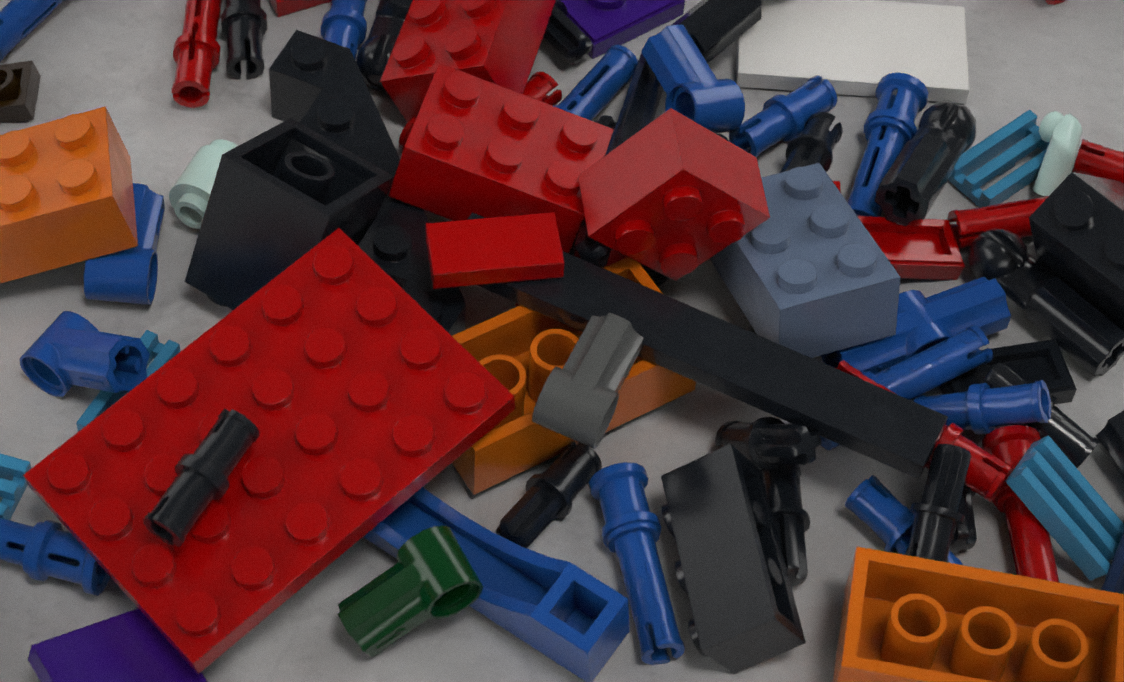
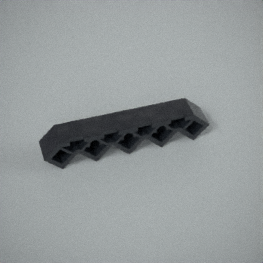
(327, 93)

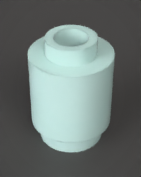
(193, 188)

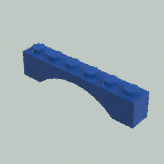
(523, 591)

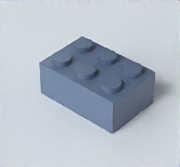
(811, 269)

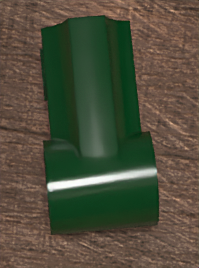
(426, 583)

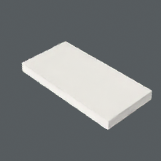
(856, 46)

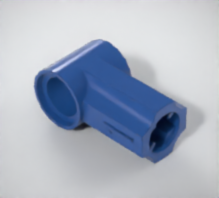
(691, 82)
(133, 272)
(80, 355)

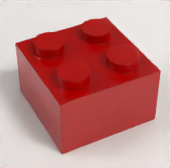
(673, 195)

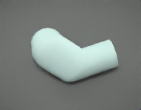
(1064, 139)

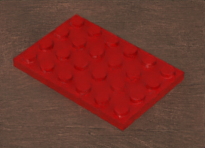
(353, 417)

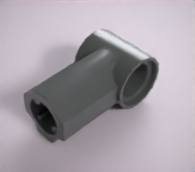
(585, 392)

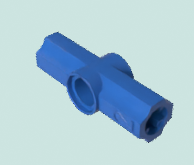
(929, 321)

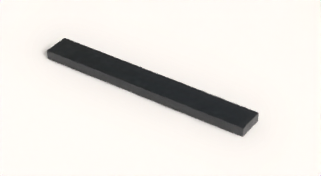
(740, 363)

